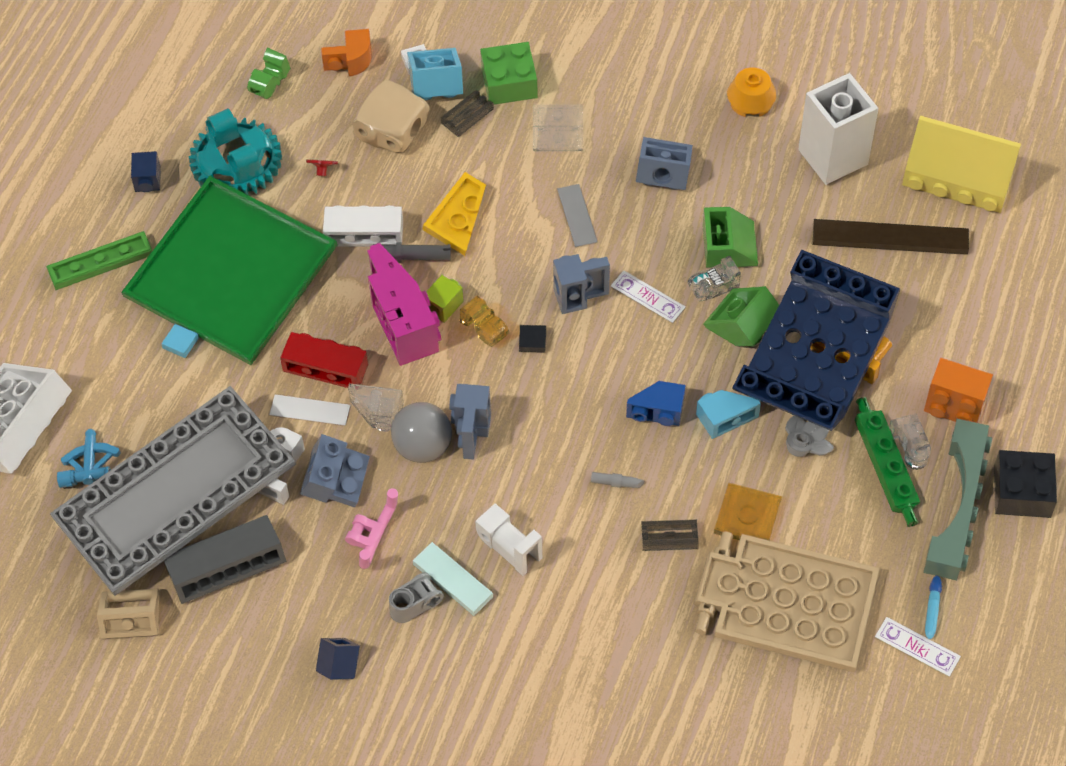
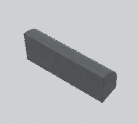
(224, 559)

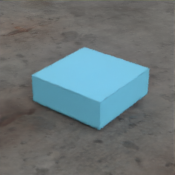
(180, 341)

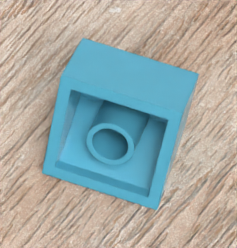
(435, 73)

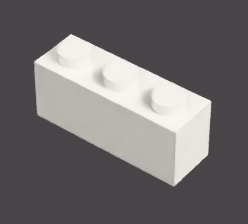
(363, 225)

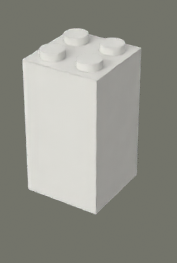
(837, 128)

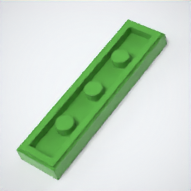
(99, 260)

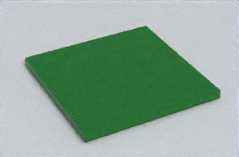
(230, 269)

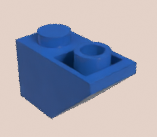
(658, 403)

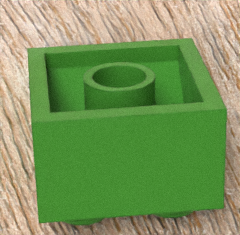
(743, 315)

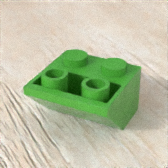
(728, 234)

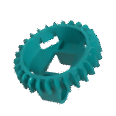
(242, 162)

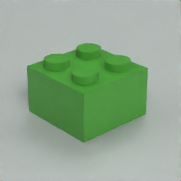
(509, 73)

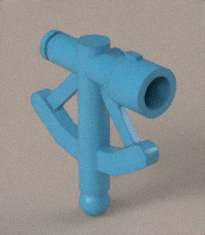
(90, 471)

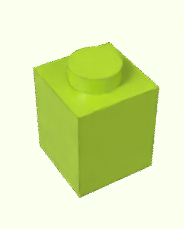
(445, 297)

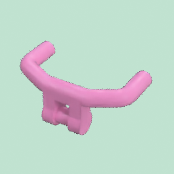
(375, 528)

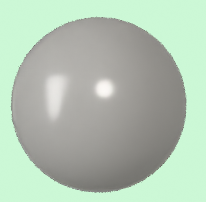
(421, 432)

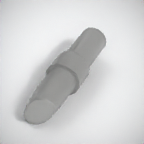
(616, 480)

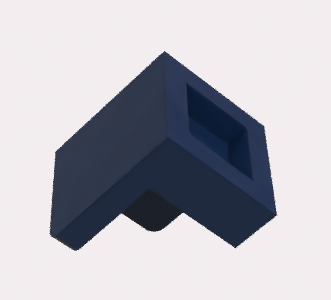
(337, 658)

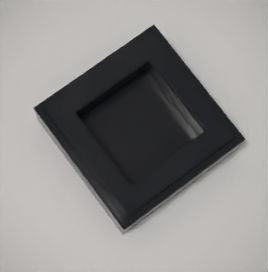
(532, 338)

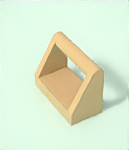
(129, 620)

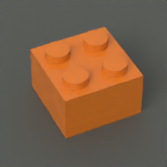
(957, 391)

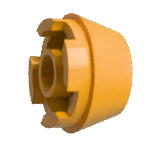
(751, 92)

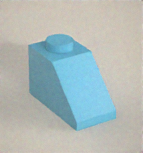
(726, 411)

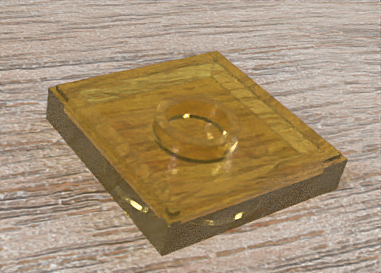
(747, 512)

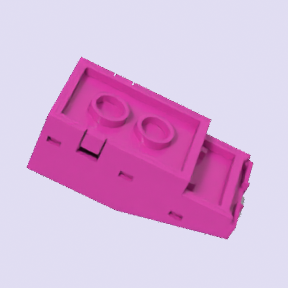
(401, 308)

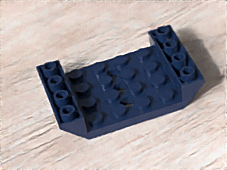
(828, 307)

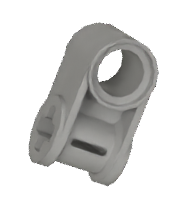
(417, 594)

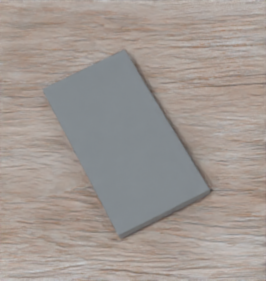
(172, 490)

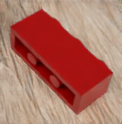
(324, 360)

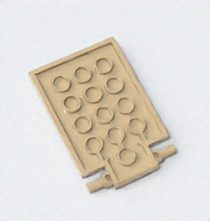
(787, 600)

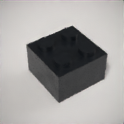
(1025, 483)

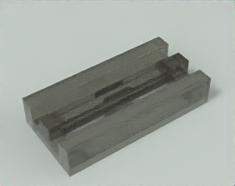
(464, 110)
(669, 540)

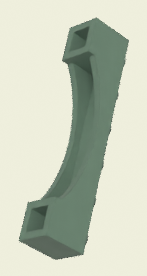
(946, 551)

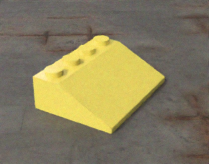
(961, 164)

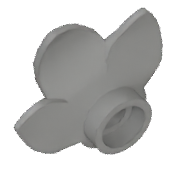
(806, 438)

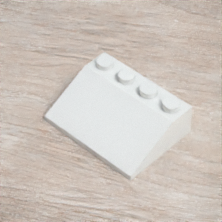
(26, 408)

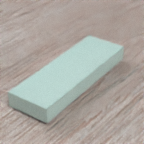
(453, 579)

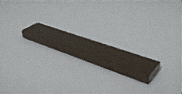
(890, 236)

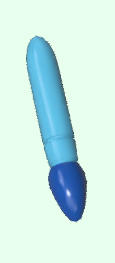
(933, 607)

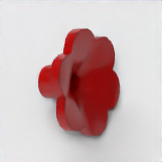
(321, 165)

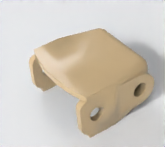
(390, 117)

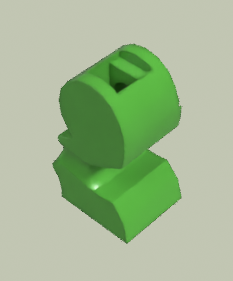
(265, 81)

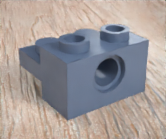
(664, 154)
(579, 281)
(470, 415)
(334, 472)

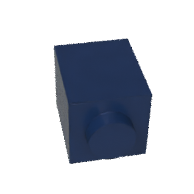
(145, 171)

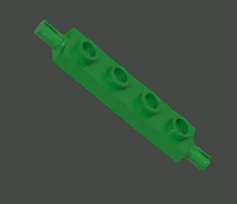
(887, 461)

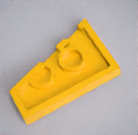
(457, 213)

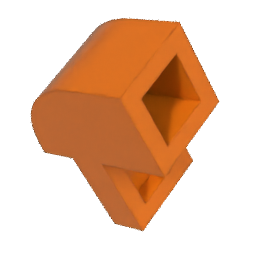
(354, 56)

